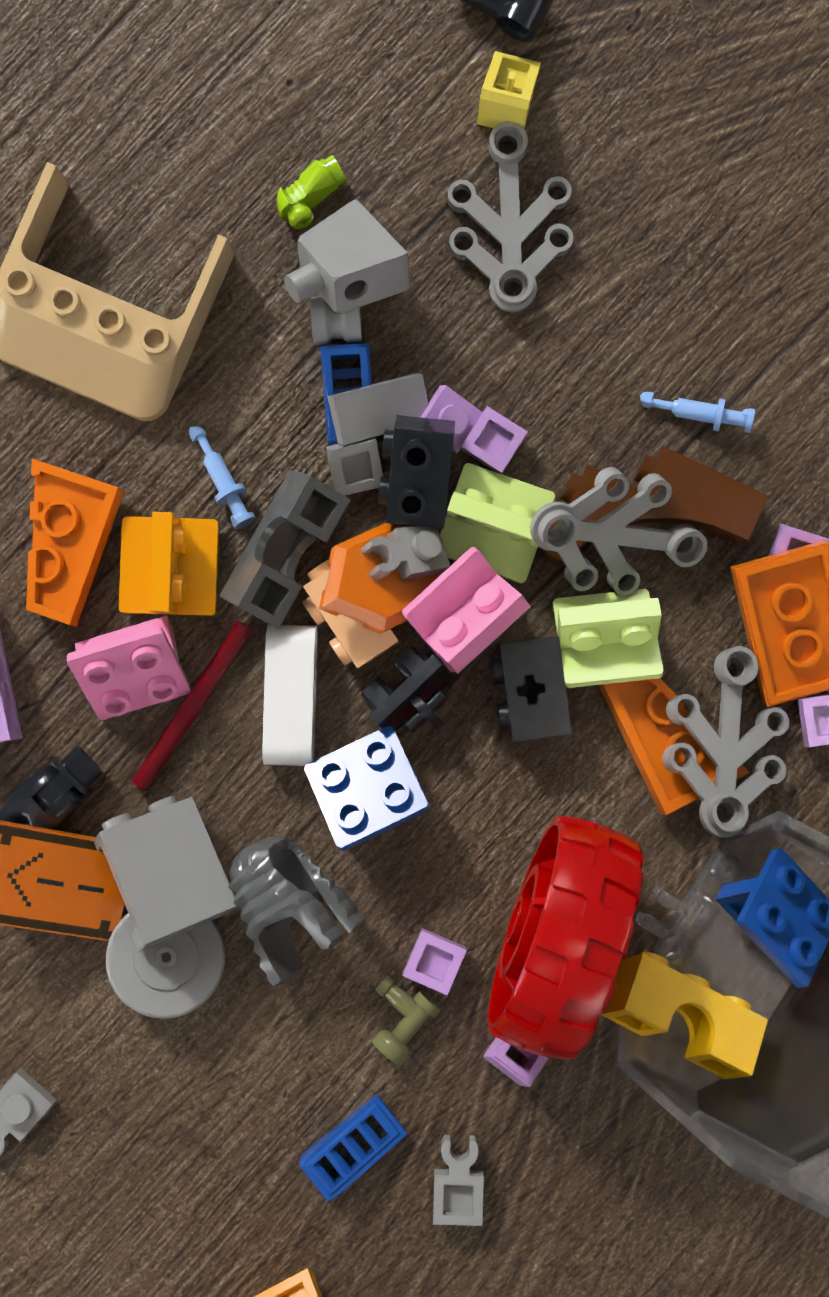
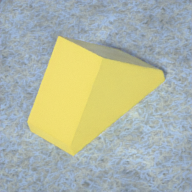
(507, 90)

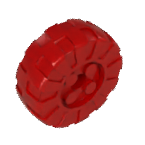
(566, 938)

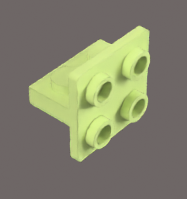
(495, 518)
(608, 638)

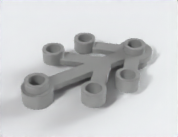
(510, 228)
(613, 531)
(726, 748)

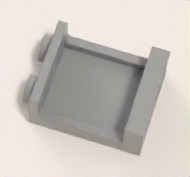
(165, 870)

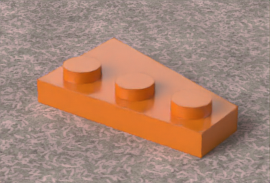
(69, 536)
(643, 722)

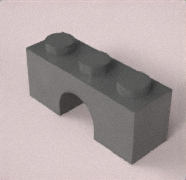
(296, 518)

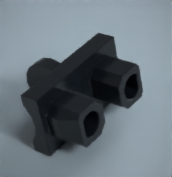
(415, 698)

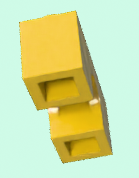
(721, 1028)

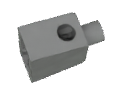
(348, 261)

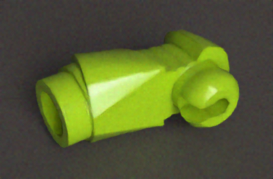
(308, 191)

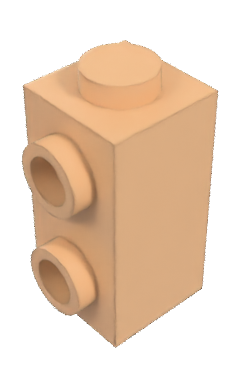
(352, 639)

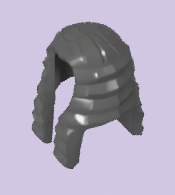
(273, 887)

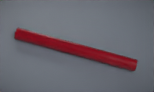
(192, 706)

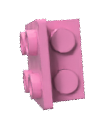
(465, 610)
(129, 668)

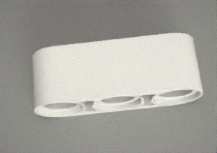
(290, 695)

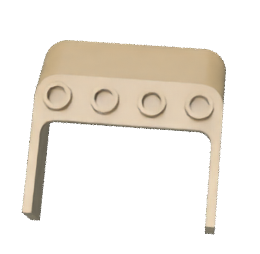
(90, 337)

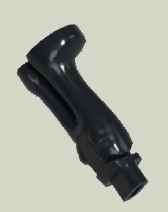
(53, 792)

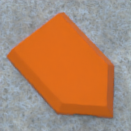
(363, 598)

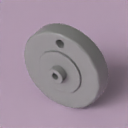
(167, 976)

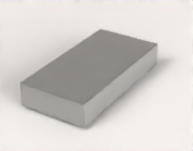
(373, 408)

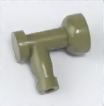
(415, 1012)

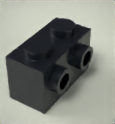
(418, 472)

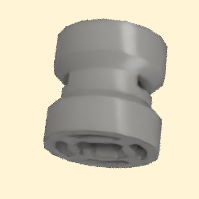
(334, 325)

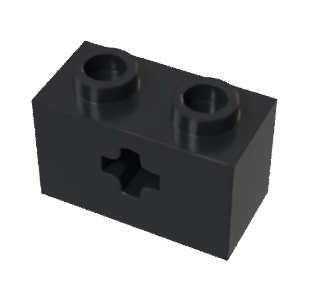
(550, 710)

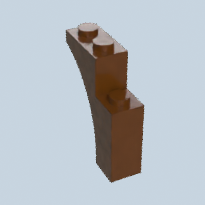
(697, 498)

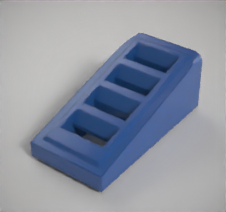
(342, 351)
(310, 1161)

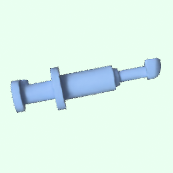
(702, 411)
(228, 490)

